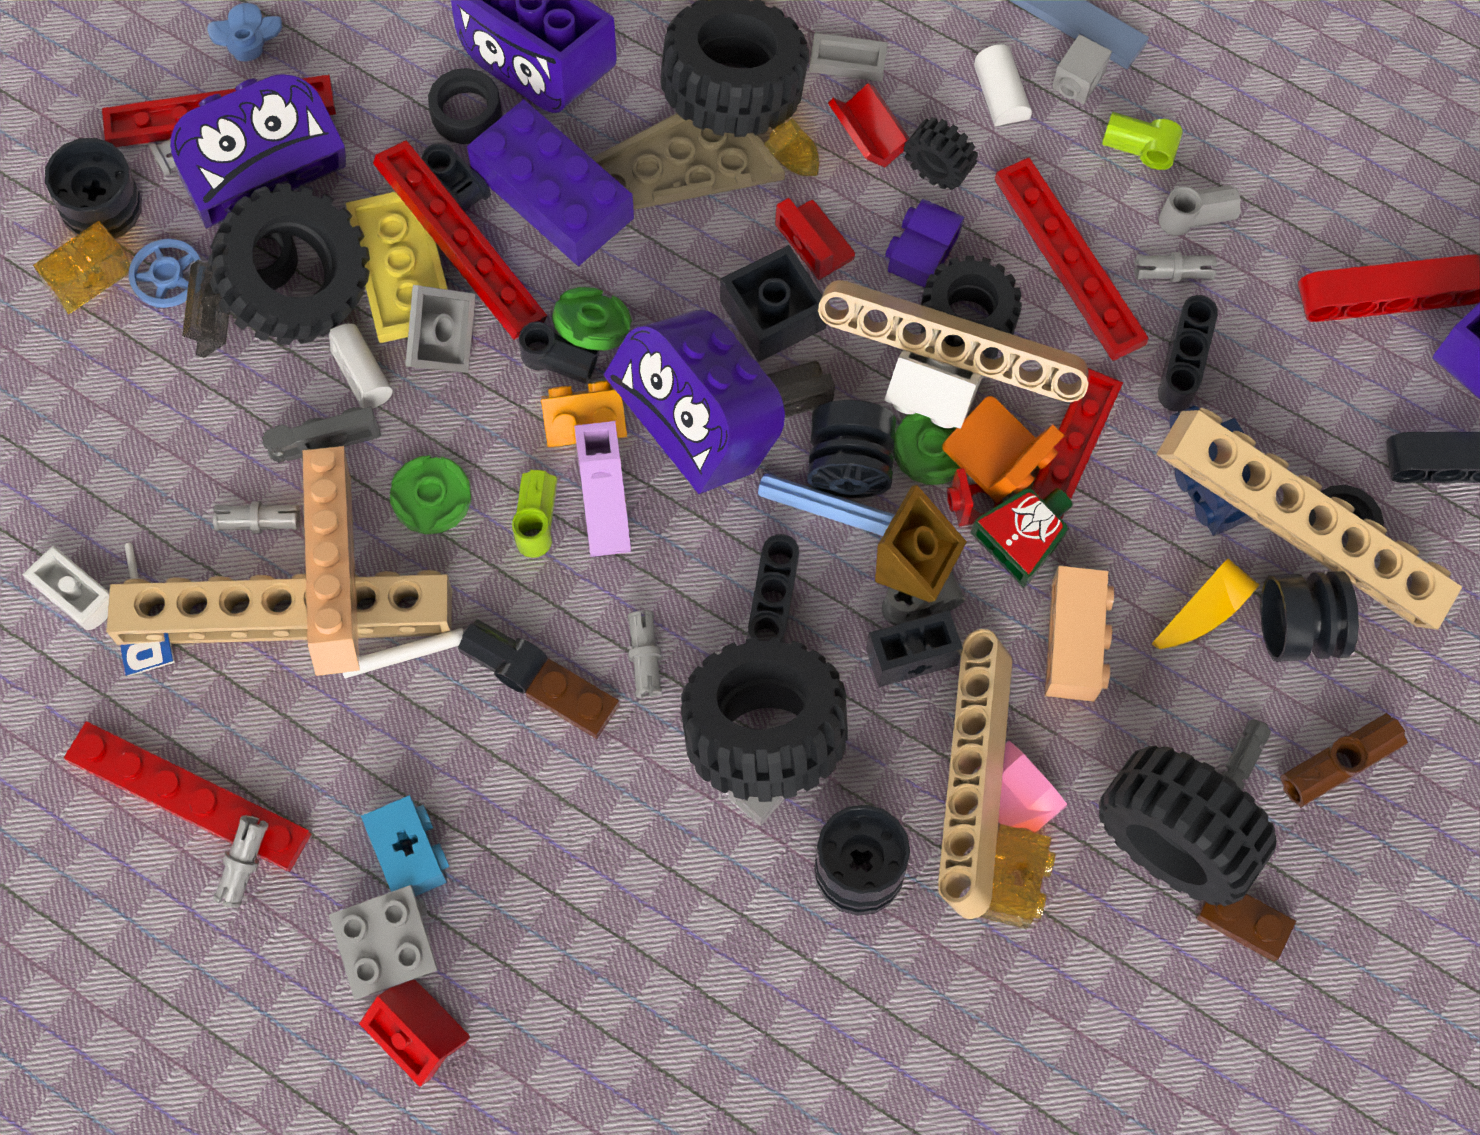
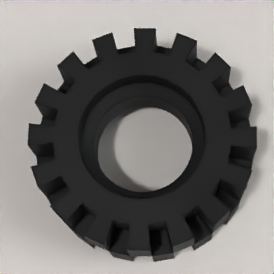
(941, 153)

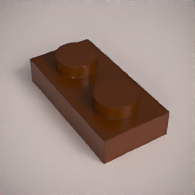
(572, 698)
(1250, 924)

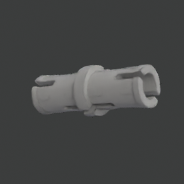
(1175, 267)
(256, 517)
(644, 654)
(240, 861)

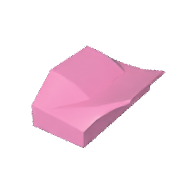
(1026, 794)

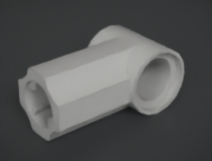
(1198, 208)

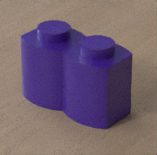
(924, 243)

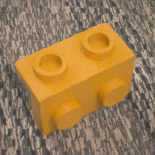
(566, 409)

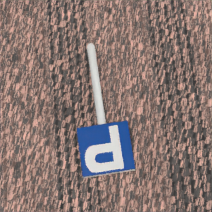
(144, 656)

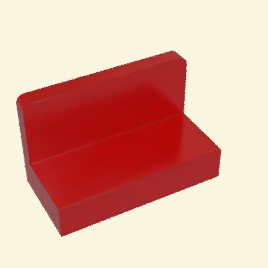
(871, 125)
(813, 237)
(413, 1029)

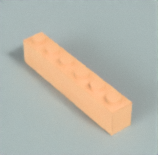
(330, 562)

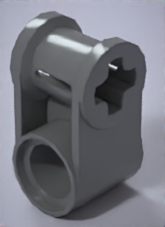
(948, 599)

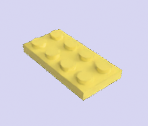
(399, 258)

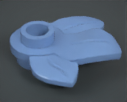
(244, 31)

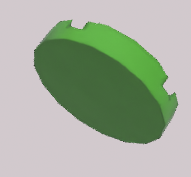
(591, 319)
(920, 450)
(430, 494)

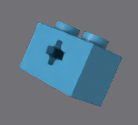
(397, 824)

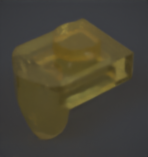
(794, 149)

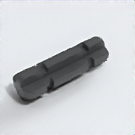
(1247, 752)

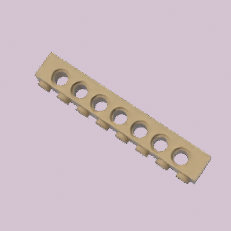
(1431, 588)
(132, 601)

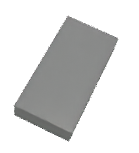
(848, 57)

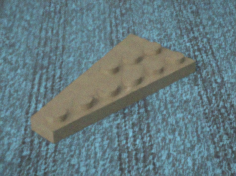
(684, 162)

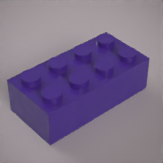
(551, 182)

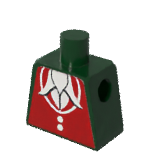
(1024, 531)

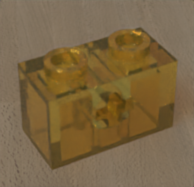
(83, 267)
(1026, 853)

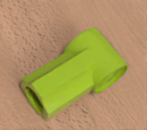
(1152, 141)
(535, 512)

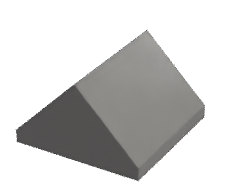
(440, 329)

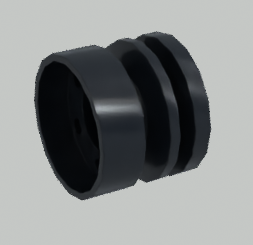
(93, 185)
(851, 448)
(1309, 616)
(861, 836)

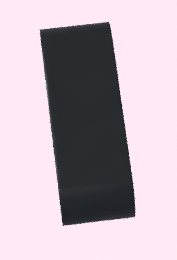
(1194, 338)
(1434, 457)
(774, 578)

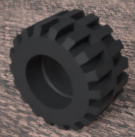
(979, 284)

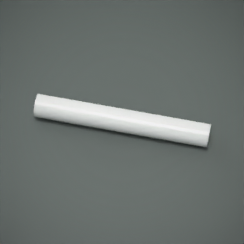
(407, 651)

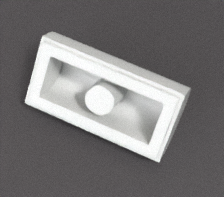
(1002, 85)
(359, 366)
(69, 588)

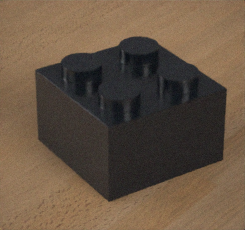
(772, 303)

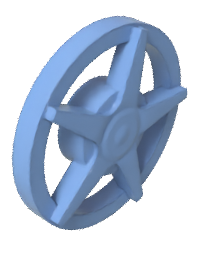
(163, 272)

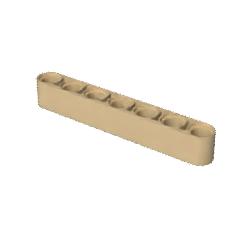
(968, 355)
(982, 787)

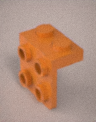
(999, 449)

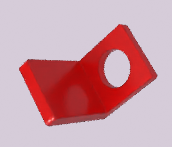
(960, 498)

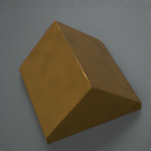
(918, 548)

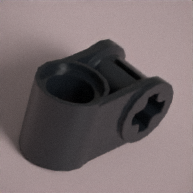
(458, 178)

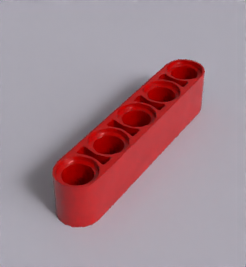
(1391, 288)

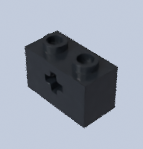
(914, 648)

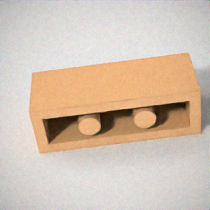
(1078, 634)

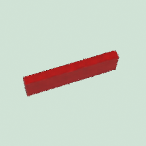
(1081, 432)

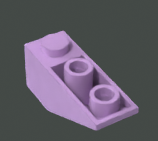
(602, 488)

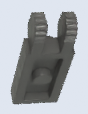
(347, 429)

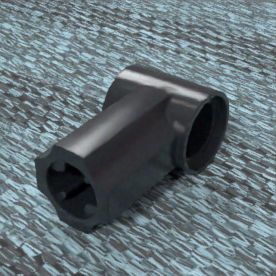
(558, 355)
(511, 660)

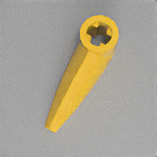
(1209, 606)

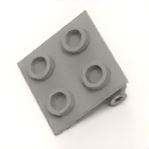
(383, 941)

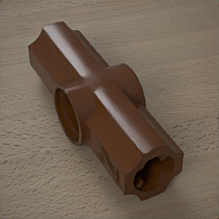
(1325, 772)

